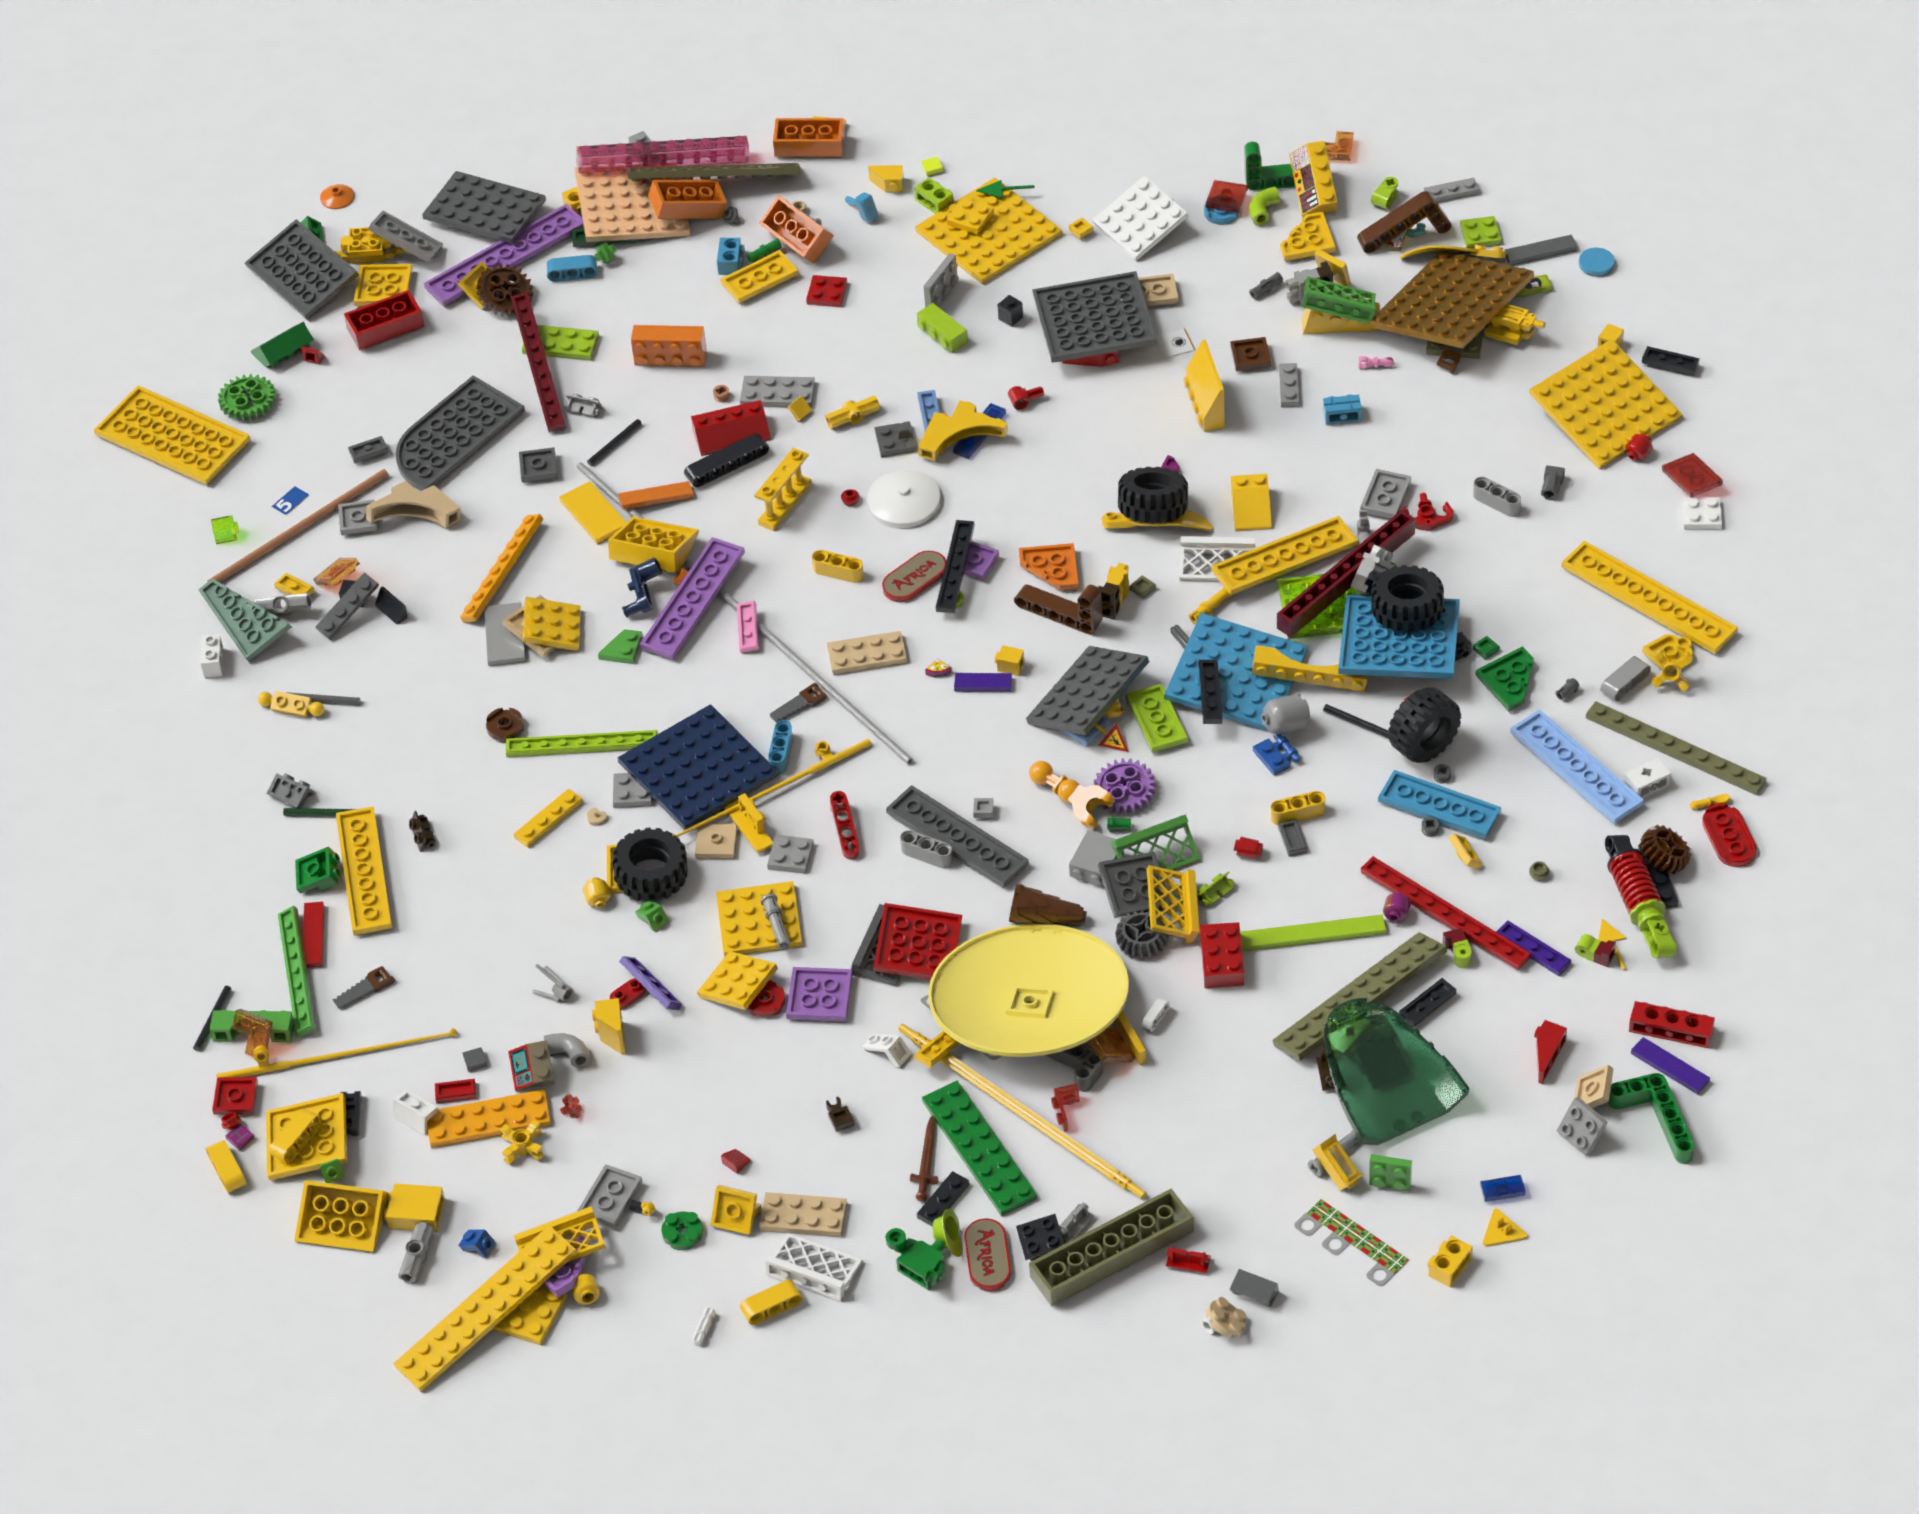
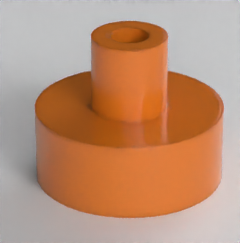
(680, 576)

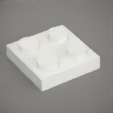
(1701, 513)

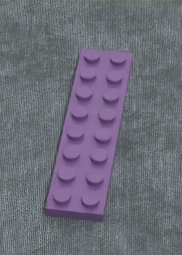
(692, 598)

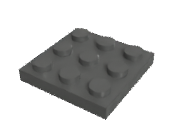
(1128, 885)

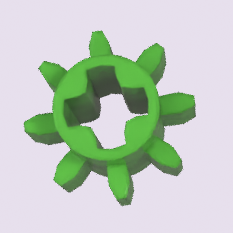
(605, 252)

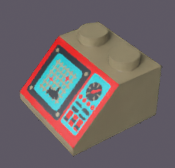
(531, 1065)

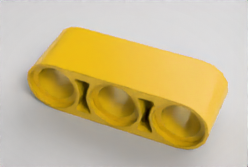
(837, 566)
(1298, 807)
(295, 1135)
(225, 1166)
(771, 1302)

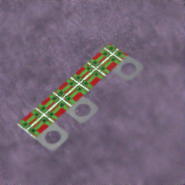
(1351, 1233)

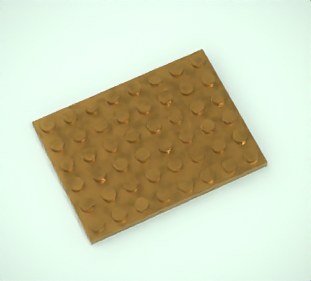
(1451, 299)

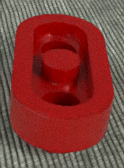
(628, 992)

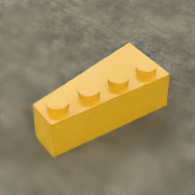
(1318, 322)

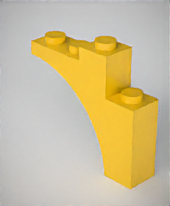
(964, 423)

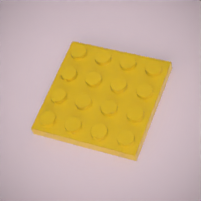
(744, 920)
(324, 1146)

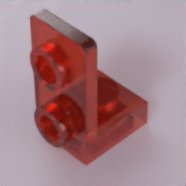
(1064, 1096)

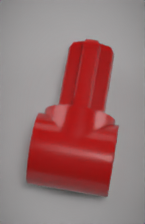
(1020, 396)

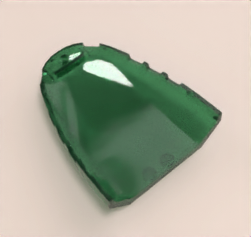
(1386, 1071)

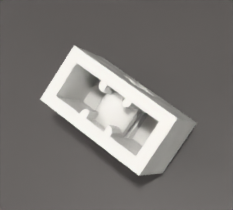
(1648, 778)

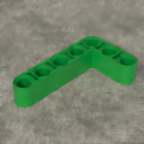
(1264, 177)
(1656, 1090)

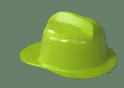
(948, 1231)

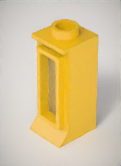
(1337, 1163)

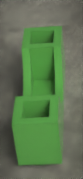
(281, 1030)

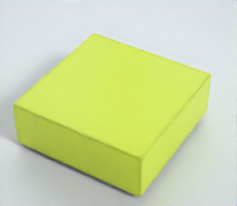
(932, 166)

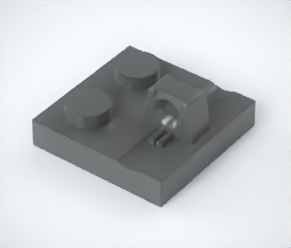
(895, 439)

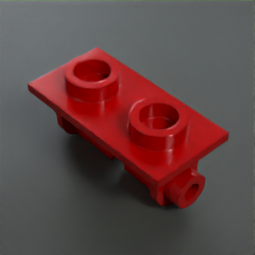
(1188, 1260)

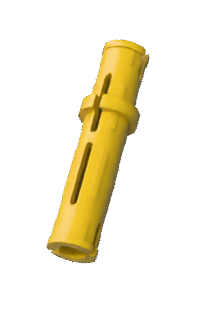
(1208, 606)

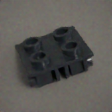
(1040, 1236)

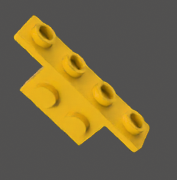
(750, 823)

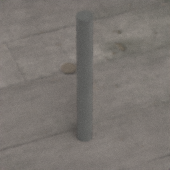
(331, 699)

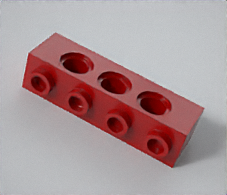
(1671, 1024)

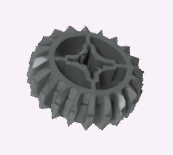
(1136, 937)

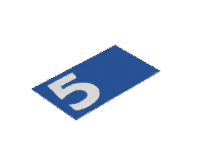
(290, 500)

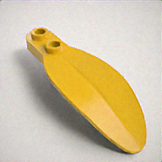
(1479, 250)
(1189, 519)

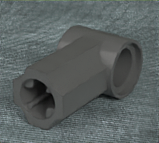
(1552, 479)

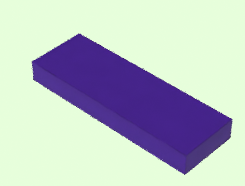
(983, 682)

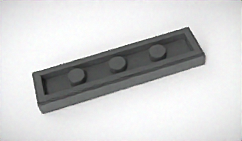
(1540, 250)

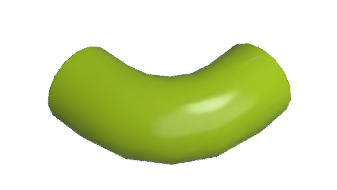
(1259, 204)

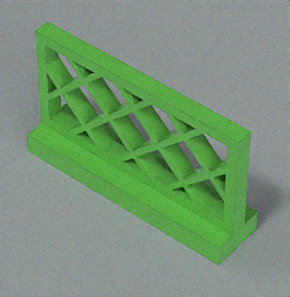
(1339, 306)
(1154, 832)

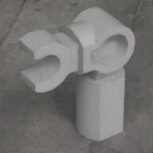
(1363, 526)

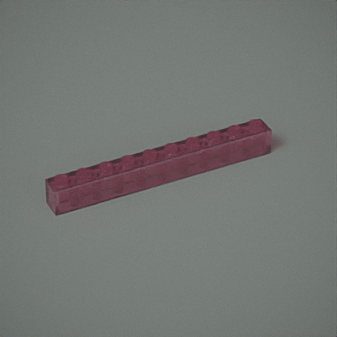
(662, 153)

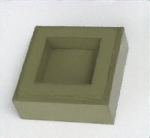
(1142, 586)

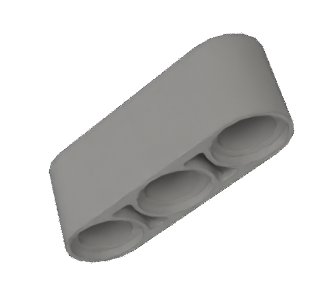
(1497, 496)
(1625, 678)
(926, 849)

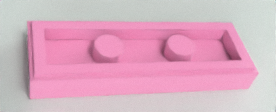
(748, 626)

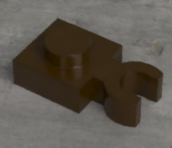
(839, 1116)

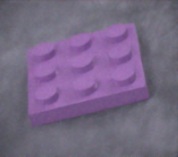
(819, 994)

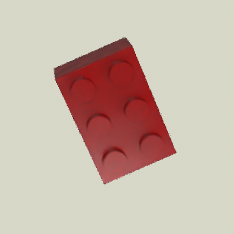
(1221, 955)

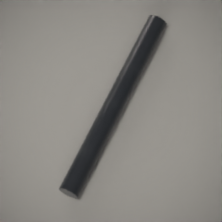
(615, 441)
(1355, 720)
(217, 1007)

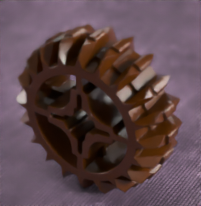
(1665, 849)

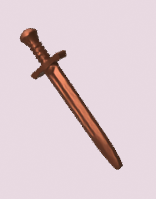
(925, 1168)

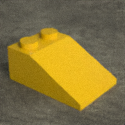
(1251, 502)

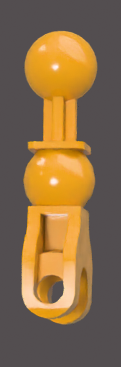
(1070, 791)

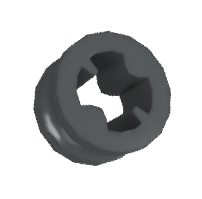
(1442, 778)
(1430, 821)

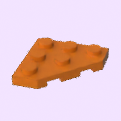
(1052, 564)

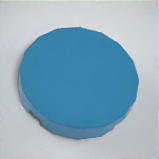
(1219, 217)
(1596, 261)

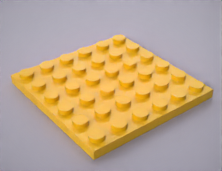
(1006, 238)
(1604, 402)

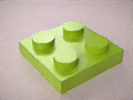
(1480, 231)

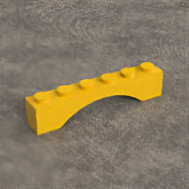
(1274, 664)

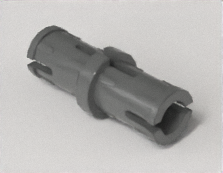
(1266, 285)

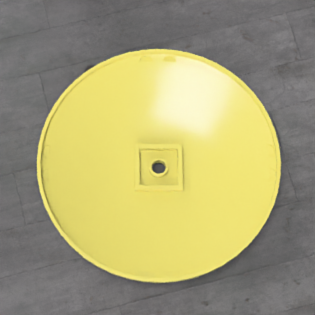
(1066, 973)

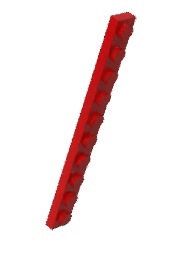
(1446, 913)

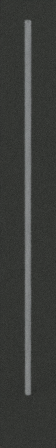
(771, 637)

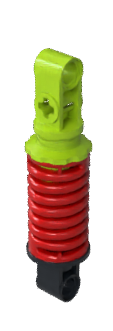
(1639, 895)

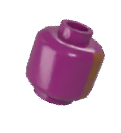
(1396, 907)

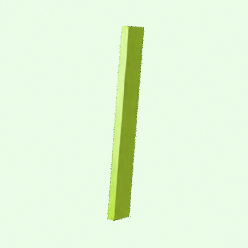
(576, 743)
(1313, 932)

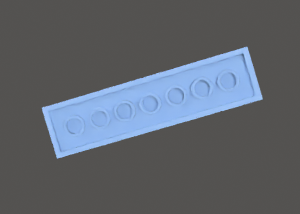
(1577, 766)

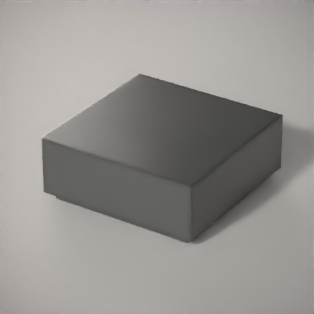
(474, 1059)

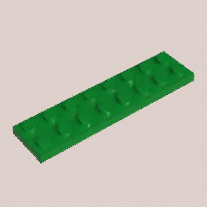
(979, 1148)

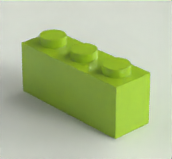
(942, 327)

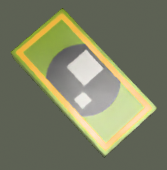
(1536, 285)

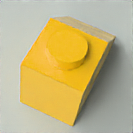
(887, 177)

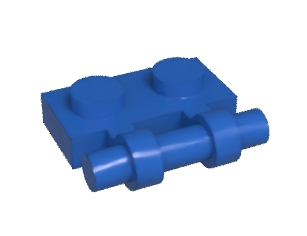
(1271, 756)

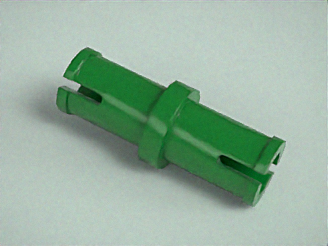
(764, 250)

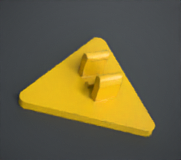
(1502, 1230)

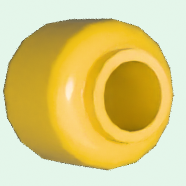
(596, 892)
(586, 1289)

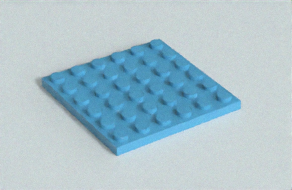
(1234, 648)
(1380, 651)

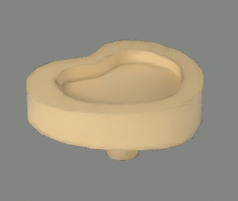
(596, 817)

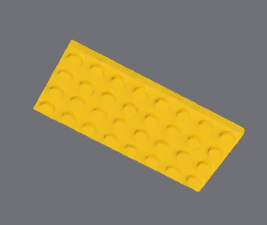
(172, 435)

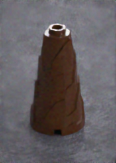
(1034, 907)

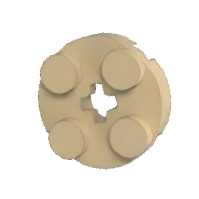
(1226, 1317)

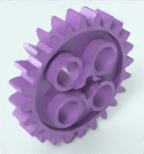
(1125, 785)

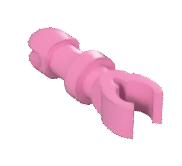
(1387, 362)

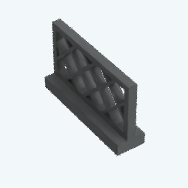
(866, 950)

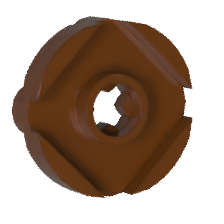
(499, 732)

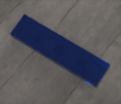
(968, 445)

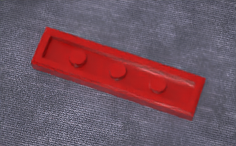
(313, 933)

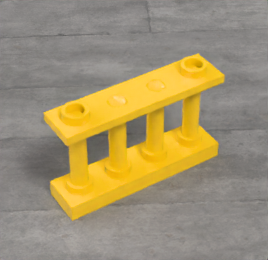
(784, 497)

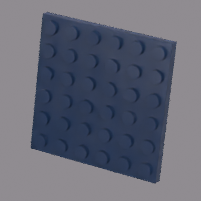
(697, 767)

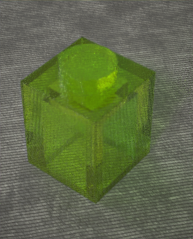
(225, 529)

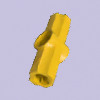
(852, 412)

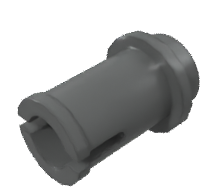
(1567, 689)

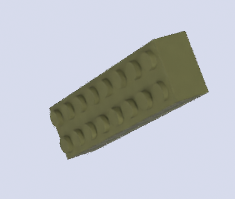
(1111, 1247)

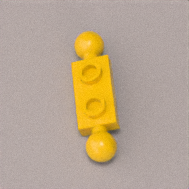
(291, 704)

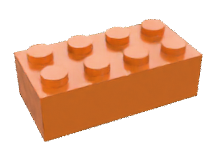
(809, 137)
(687, 199)
(796, 229)
(668, 345)

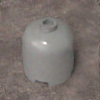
(1286, 714)

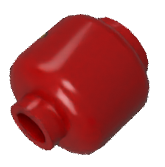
(1638, 447)

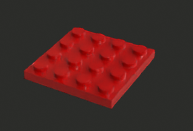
(915, 940)

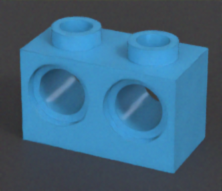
(729, 255)

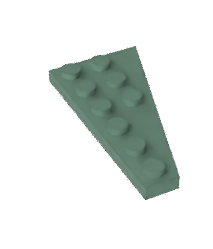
(244, 621)

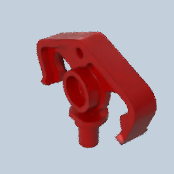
(1427, 517)

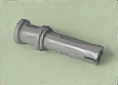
(773, 914)
(1347, 1142)

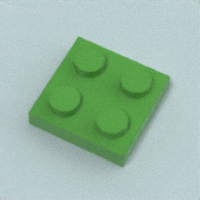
(1390, 1172)

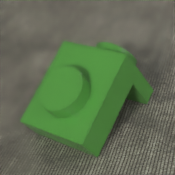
(653, 914)
(332, 1170)

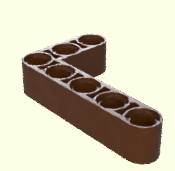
(1402, 219)
(1081, 616)

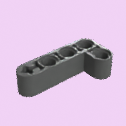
(1085, 1062)

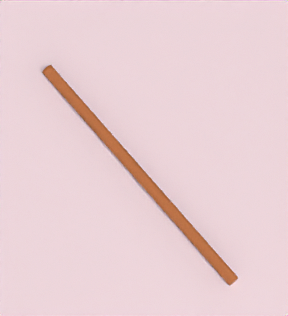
(299, 527)

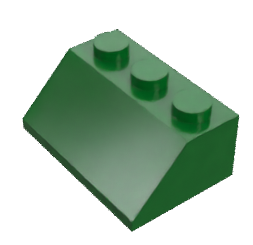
(283, 345)

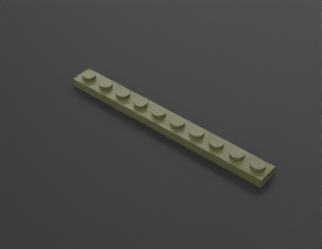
(1676, 748)

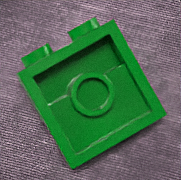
(317, 870)

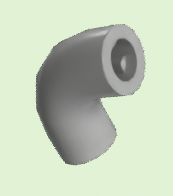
(569, 1045)

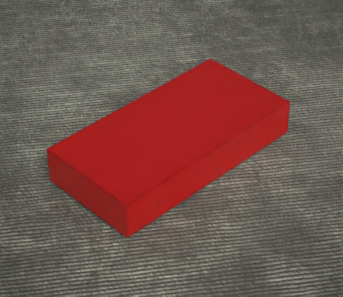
(455, 1091)

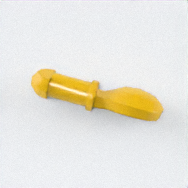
(1723, 798)

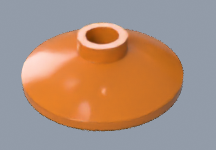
(337, 196)

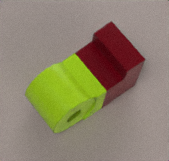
(1459, 946)
(1596, 950)

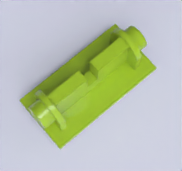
(1209, 893)

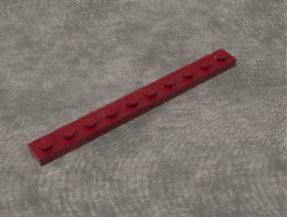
(538, 362)

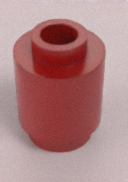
(1248, 848)

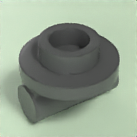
(731, 215)

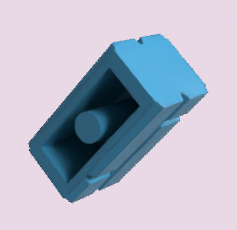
(1342, 409)

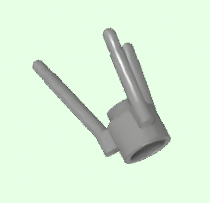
(560, 988)

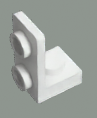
(891, 1045)

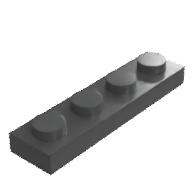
(347, 606)

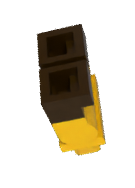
(1115, 590)

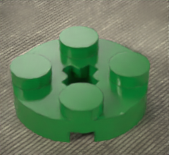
(679, 1220)

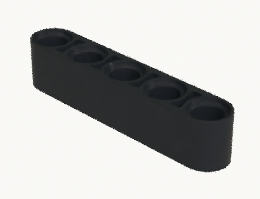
(726, 460)

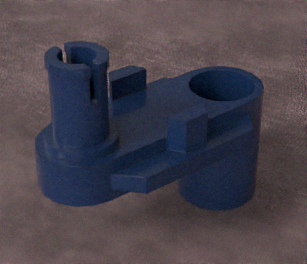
(639, 576)

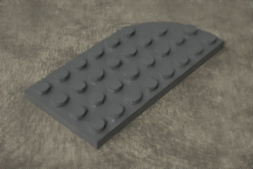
(453, 432)

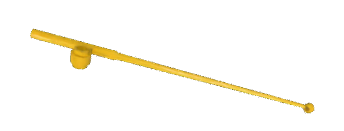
(822, 751)
(264, 1066)

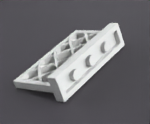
(1213, 545)
(806, 1276)

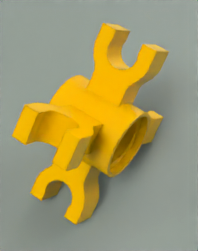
(1665, 675)
(521, 1142)

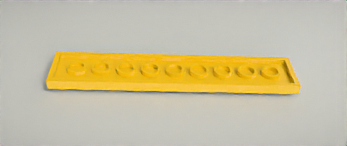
(1649, 597)
(485, 1308)

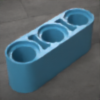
(571, 268)
(781, 746)

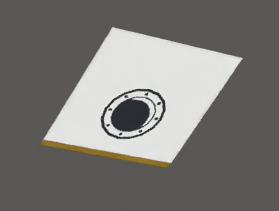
(1175, 343)

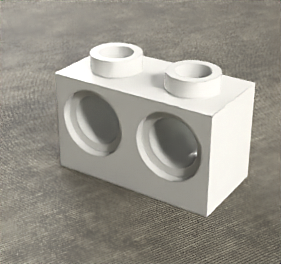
(212, 656)

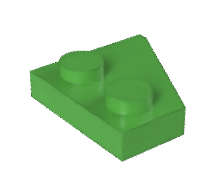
(622, 647)

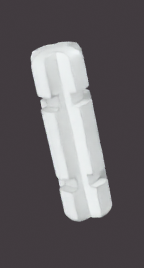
(703, 1326)

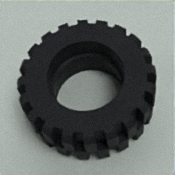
(1152, 495)
(1411, 614)
(1424, 725)
(650, 883)

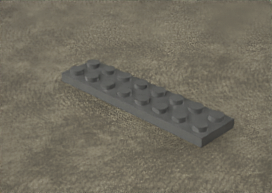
(967, 840)

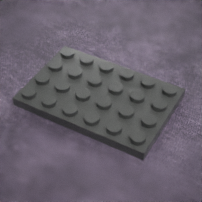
(484, 207)
(301, 269)
(1087, 690)

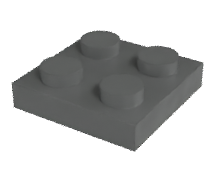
(538, 464)

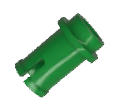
(1118, 823)

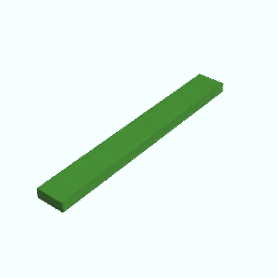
(296, 971)

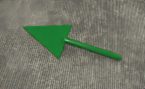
(995, 189)

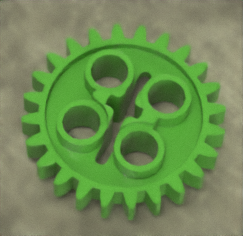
(235, 403)

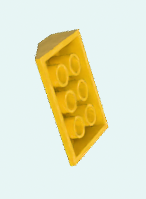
(1205, 389)
(645, 538)
(341, 1216)

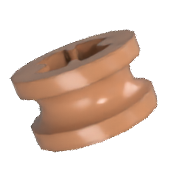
(717, 393)

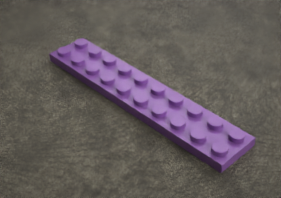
(532, 241)

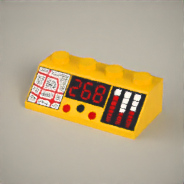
(1313, 179)

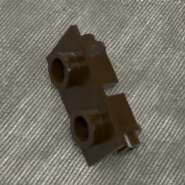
(421, 831)
(1324, 1072)

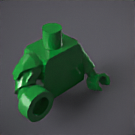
(918, 1259)

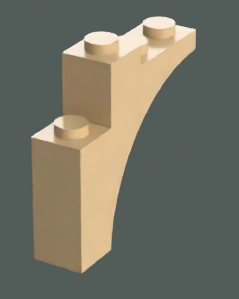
(407, 501)

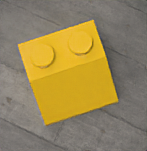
(609, 1023)

